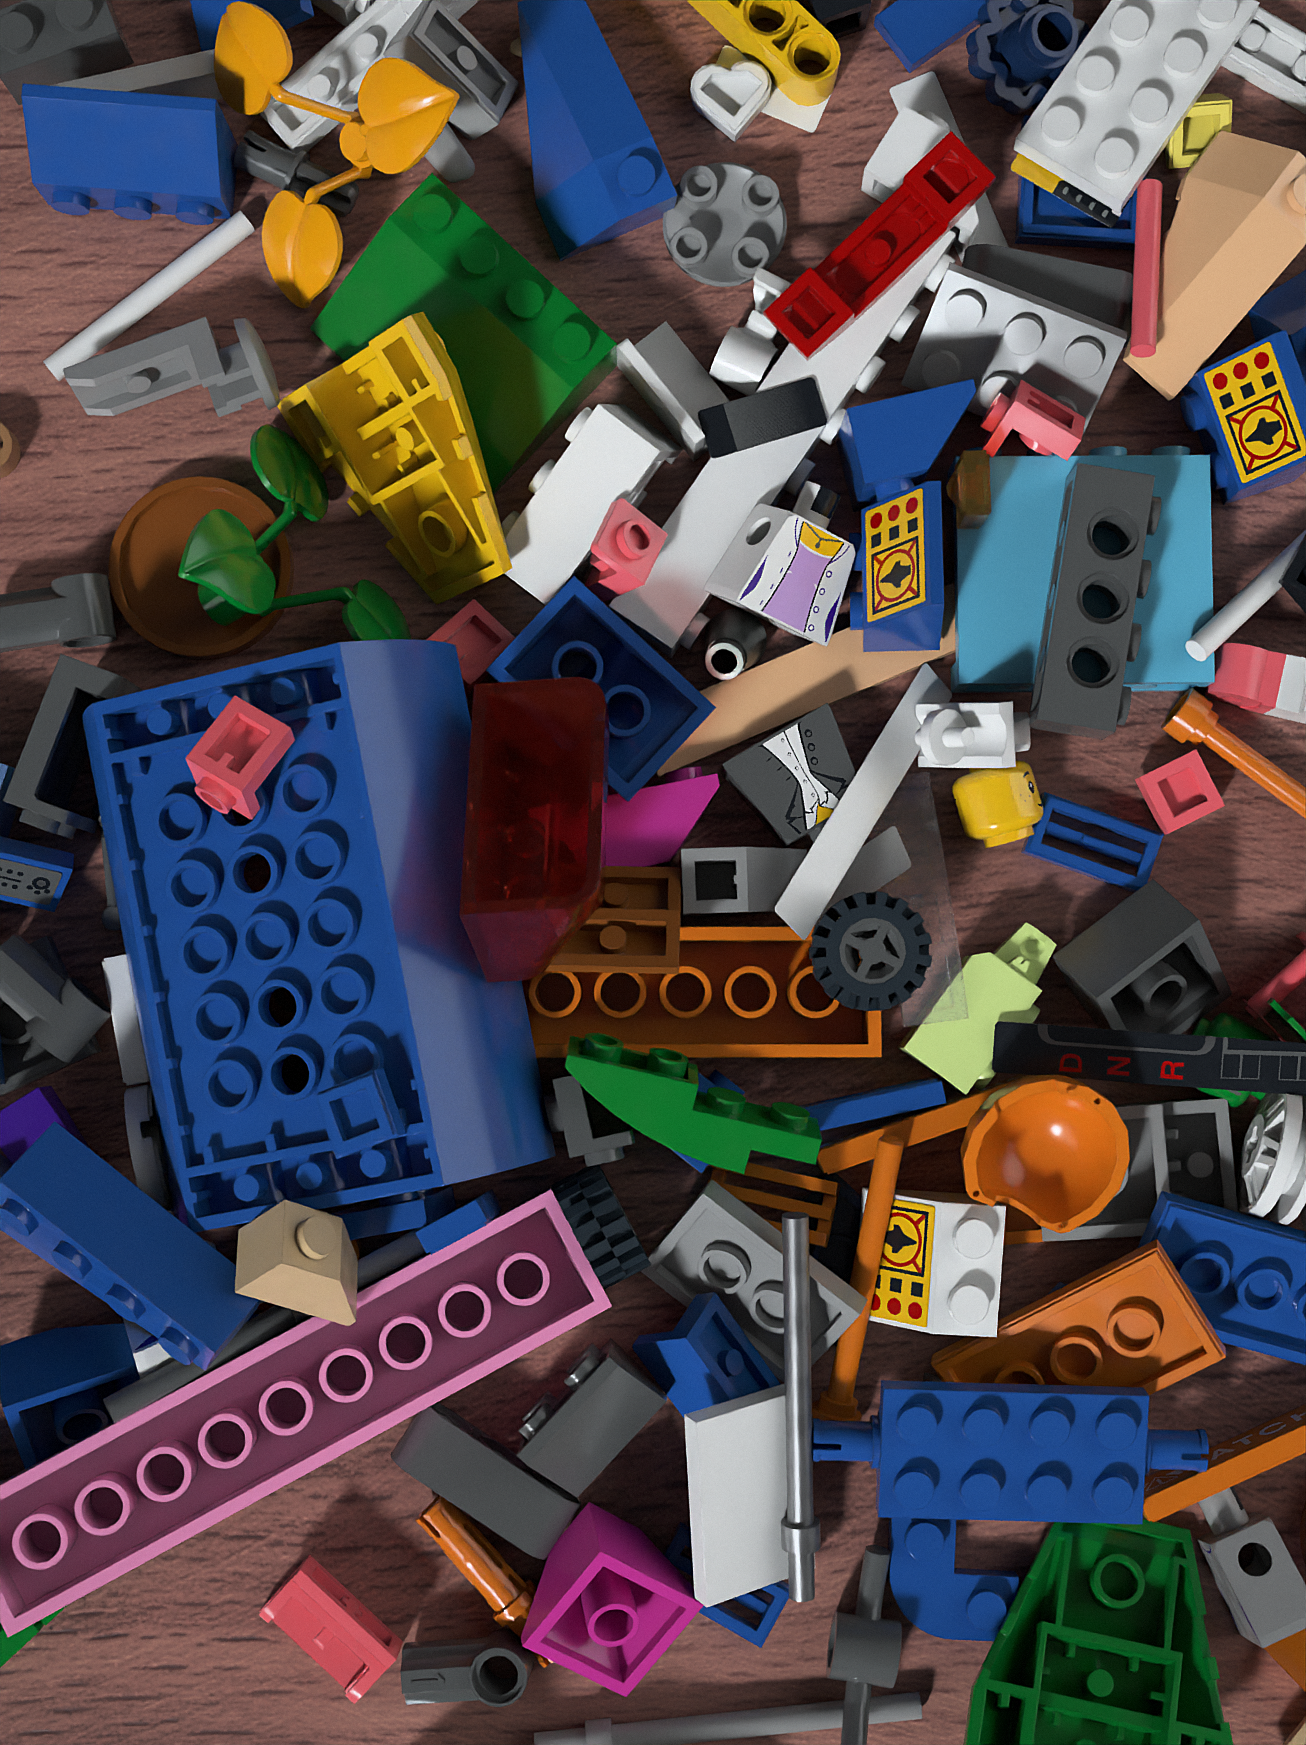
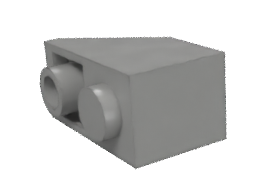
(735, 879)

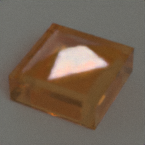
(971, 489)

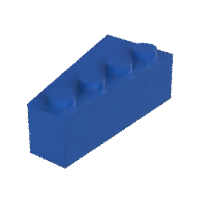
(122, 1247)

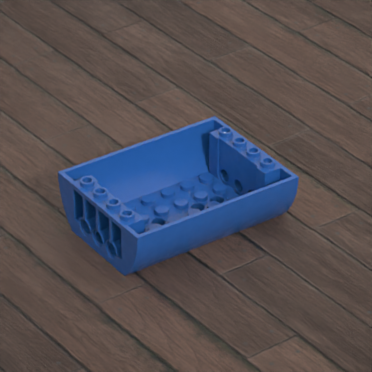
(352, 923)

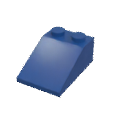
(646, 697)

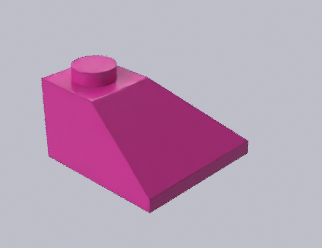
(607, 1602)

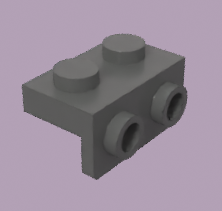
(570, 1112)

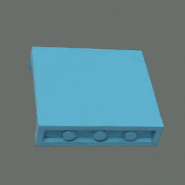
(1008, 564)

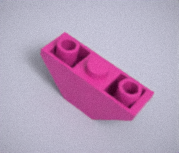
(657, 819)

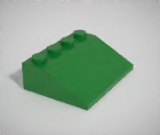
(507, 329)

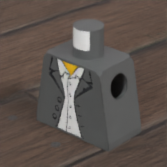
(794, 776)

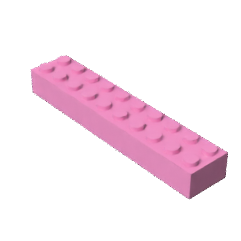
(288, 1408)

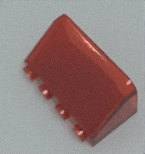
(534, 821)

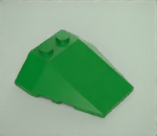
(1103, 1646)

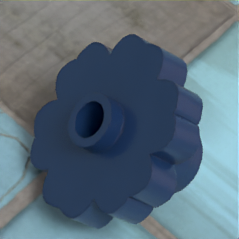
(1023, 49)

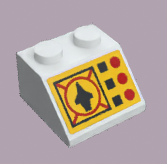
(940, 1264)

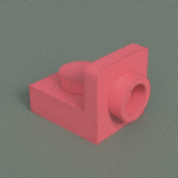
(1039, 419)
(623, 551)
(477, 640)
(237, 757)

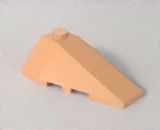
(1227, 244)

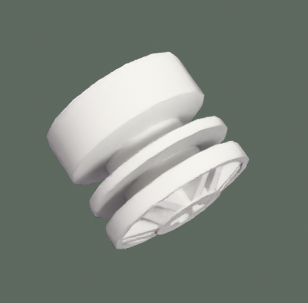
(1274, 1160)

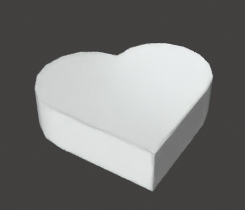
(731, 95)

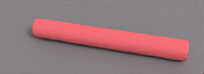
(1146, 268)

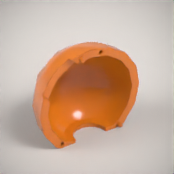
(1046, 1150)

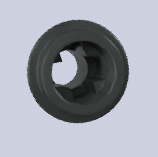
(733, 643)

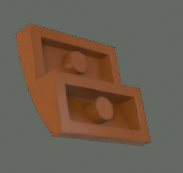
(633, 926)

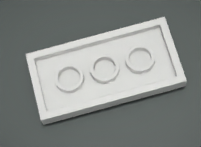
(1130, 91)

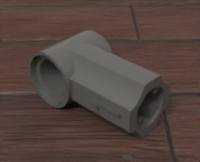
(69, 613)
(57, 1009)
(459, 1670)

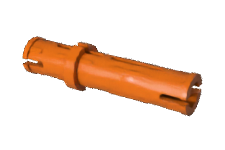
(481, 1565)

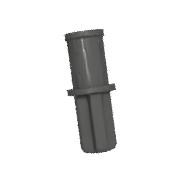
(291, 172)

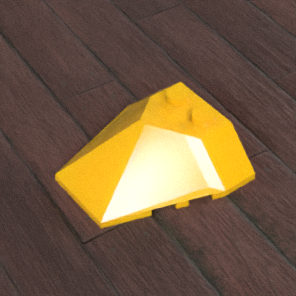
(411, 454)

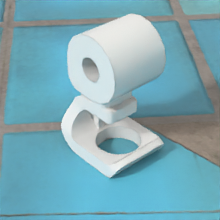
(749, 351)

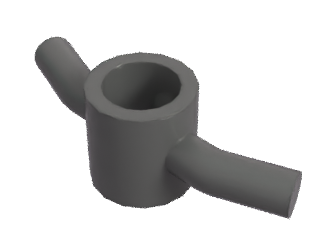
(864, 1647)

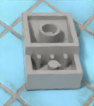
(1172, 1149)

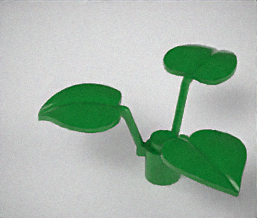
(229, 563)

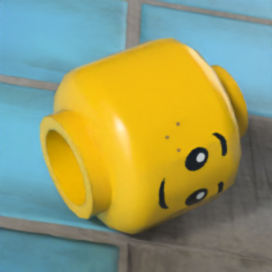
(998, 803)

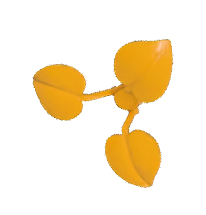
(395, 127)

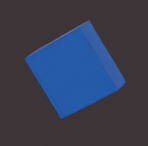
(359, 1113)

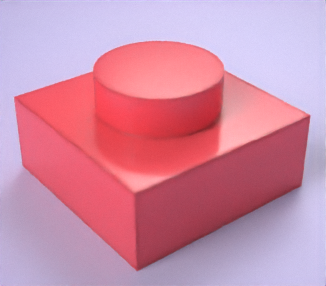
(1179, 792)

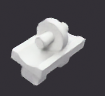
(971, 734)

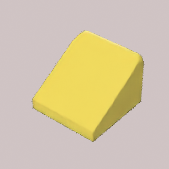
(1205, 119)

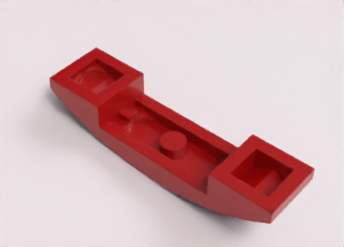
(881, 248)

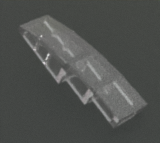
(928, 893)

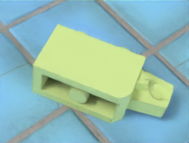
(996, 989)

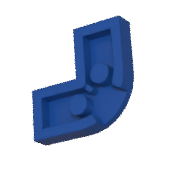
(935, 1593)

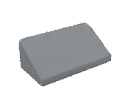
(457, 60)

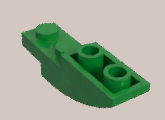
(662, 1101)

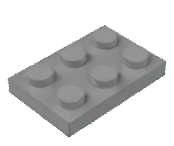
(1009, 336)
(740, 1257)

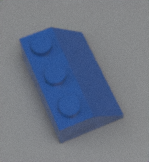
(130, 153)

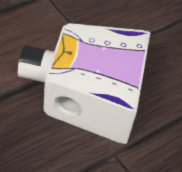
(788, 566)

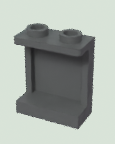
(59, 746)

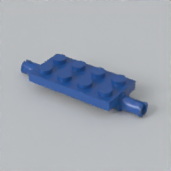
(1010, 1451)

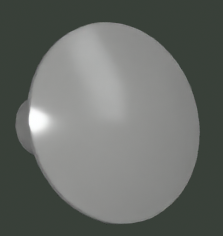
(725, 224)

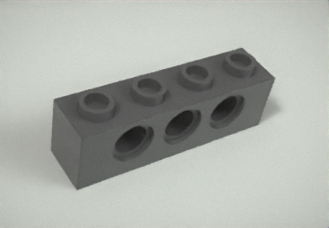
(1091, 500)

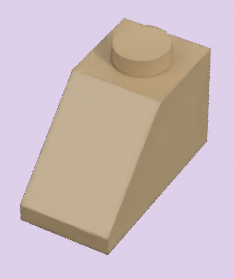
(299, 1262)

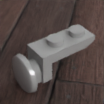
(173, 363)

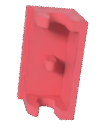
(333, 1628)

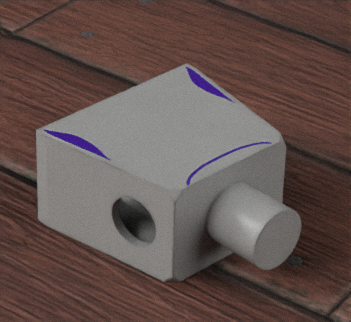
(1268, 1592)

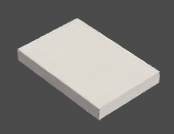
(737, 1494)

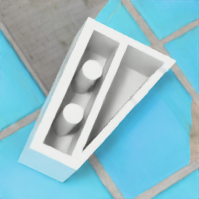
(608, 459)

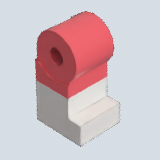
(1260, 681)

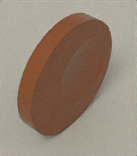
(148, 559)

